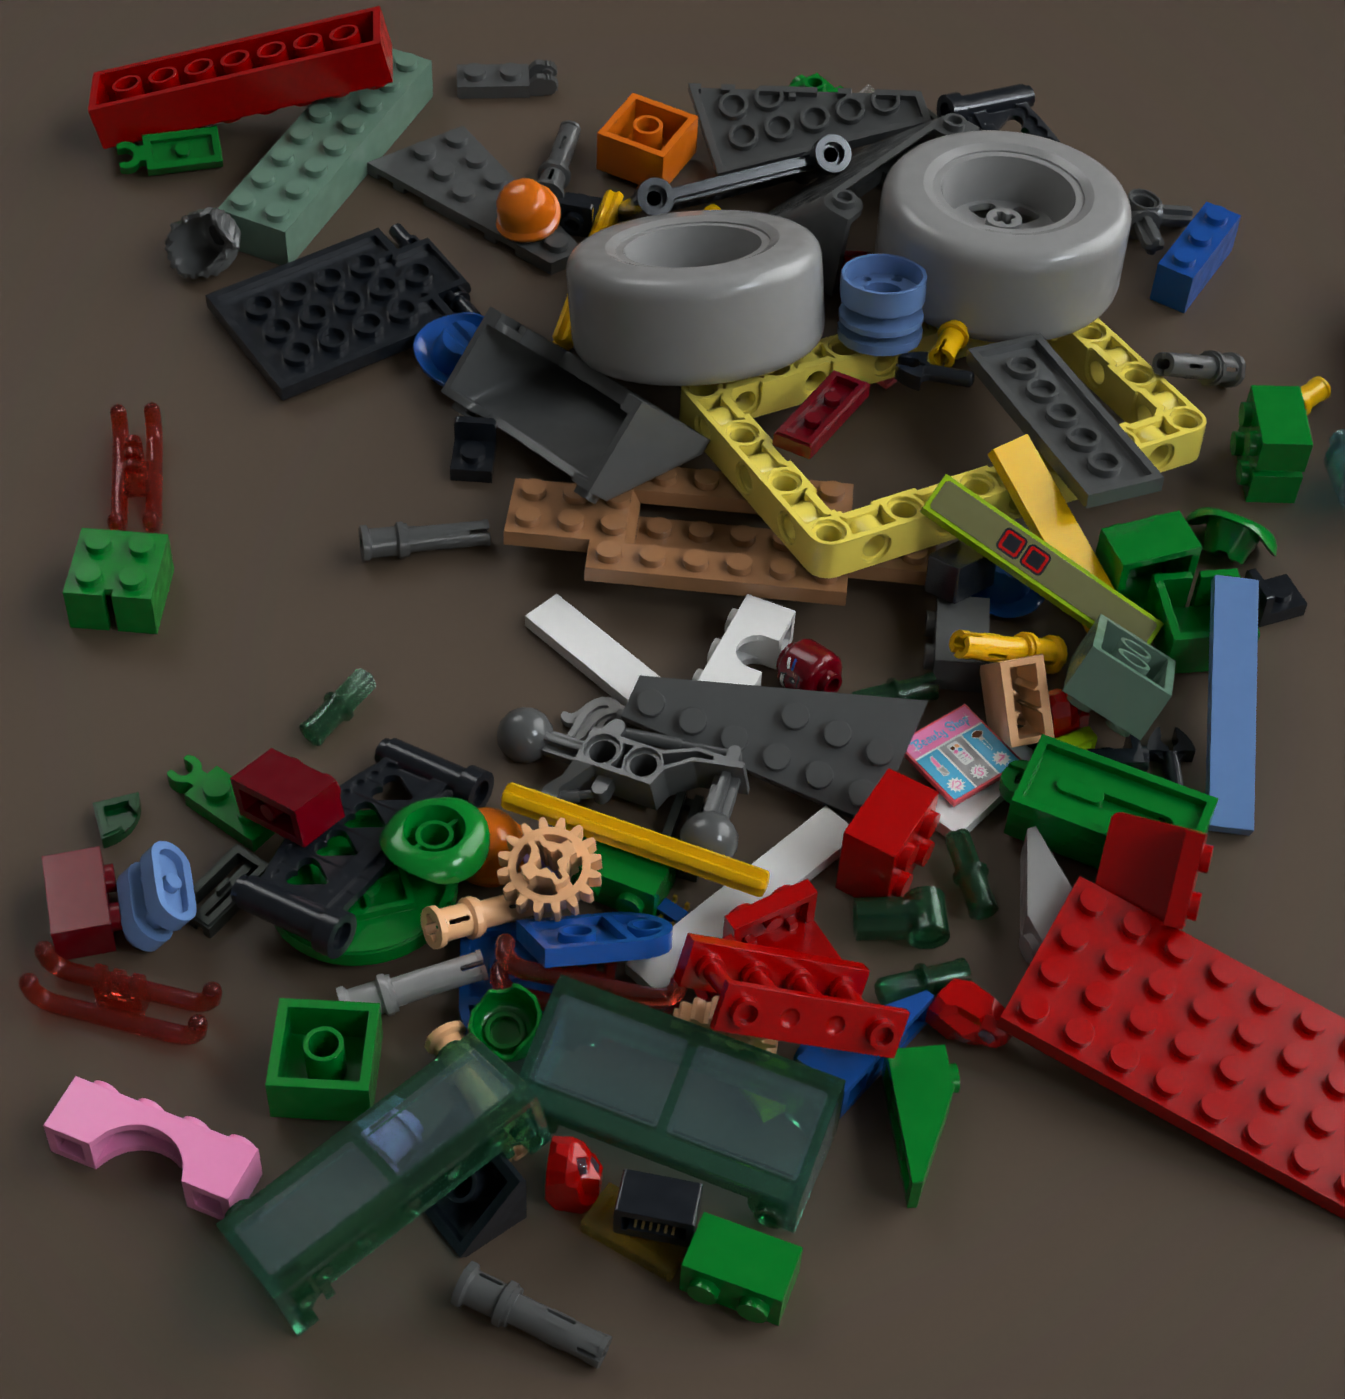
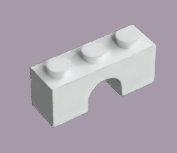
(751, 636)

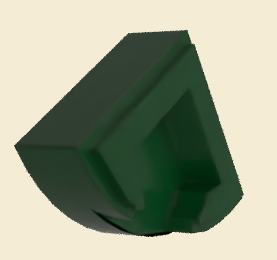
(117, 817)

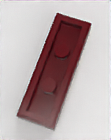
(821, 414)

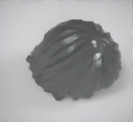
(203, 243)

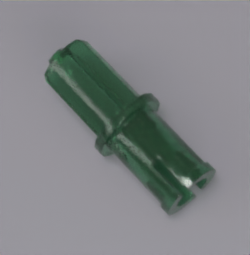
(911, 688)
(338, 706)
(971, 875)
(921, 978)

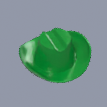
(1231, 534)
(437, 839)

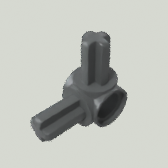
(1150, 214)

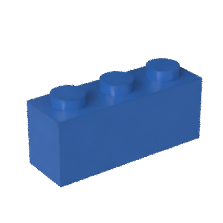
(1195, 257)

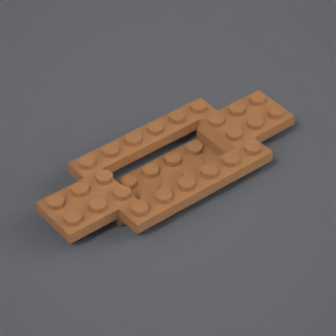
(685, 553)

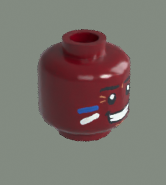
(809, 667)

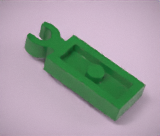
(174, 152)
(214, 799)

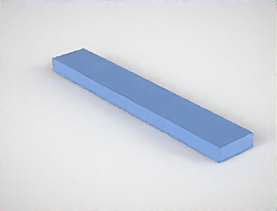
(1232, 703)

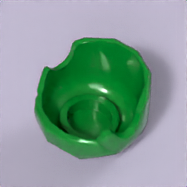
(506, 1021)

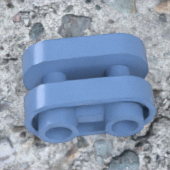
(156, 896)

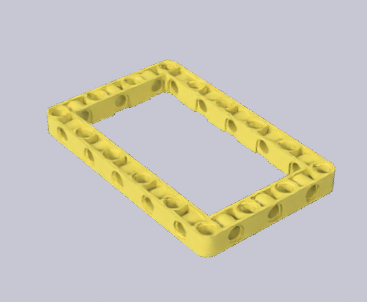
(839, 543)

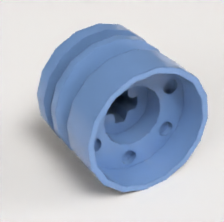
(881, 304)

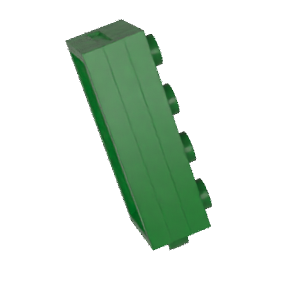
(1077, 792)

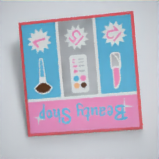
(959, 755)

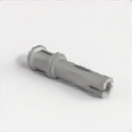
(417, 984)

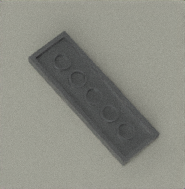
(1064, 421)

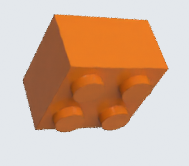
(646, 140)

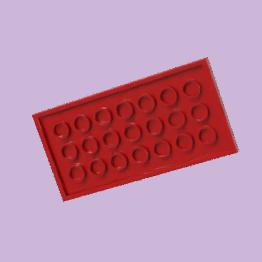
(1190, 1039)

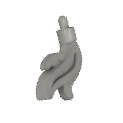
(593, 714)

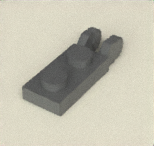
(506, 80)

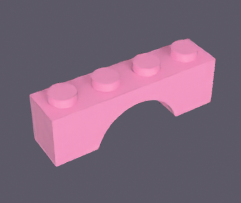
(100, 1123)

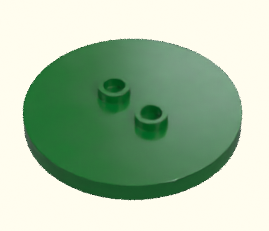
(385, 914)

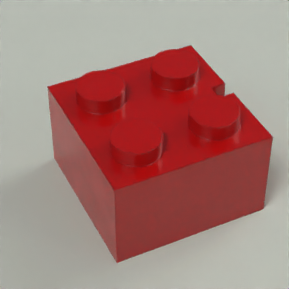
(888, 838)

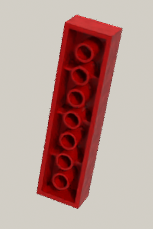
(242, 77)

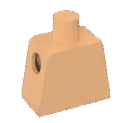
(1017, 695)

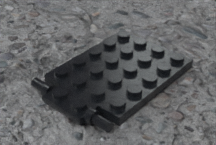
(339, 308)

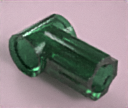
(915, 917)

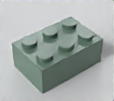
(1119, 678)

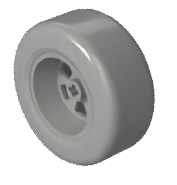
(1008, 231)
(696, 297)

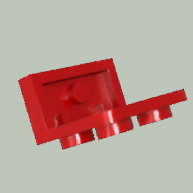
(1155, 866)
(781, 921)

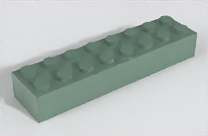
(324, 161)

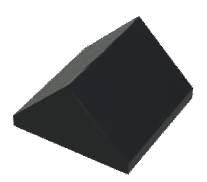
(481, 1206)

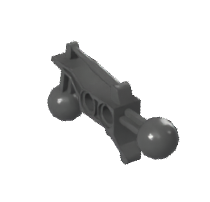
(618, 758)

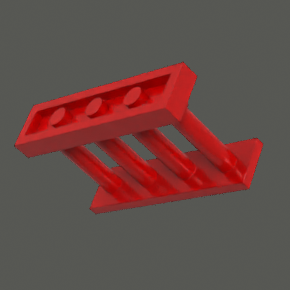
(789, 996)

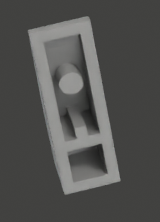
(1041, 892)

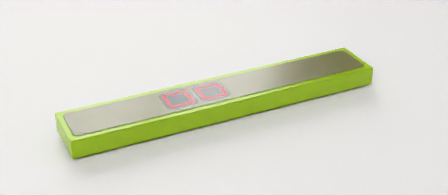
(1033, 560)

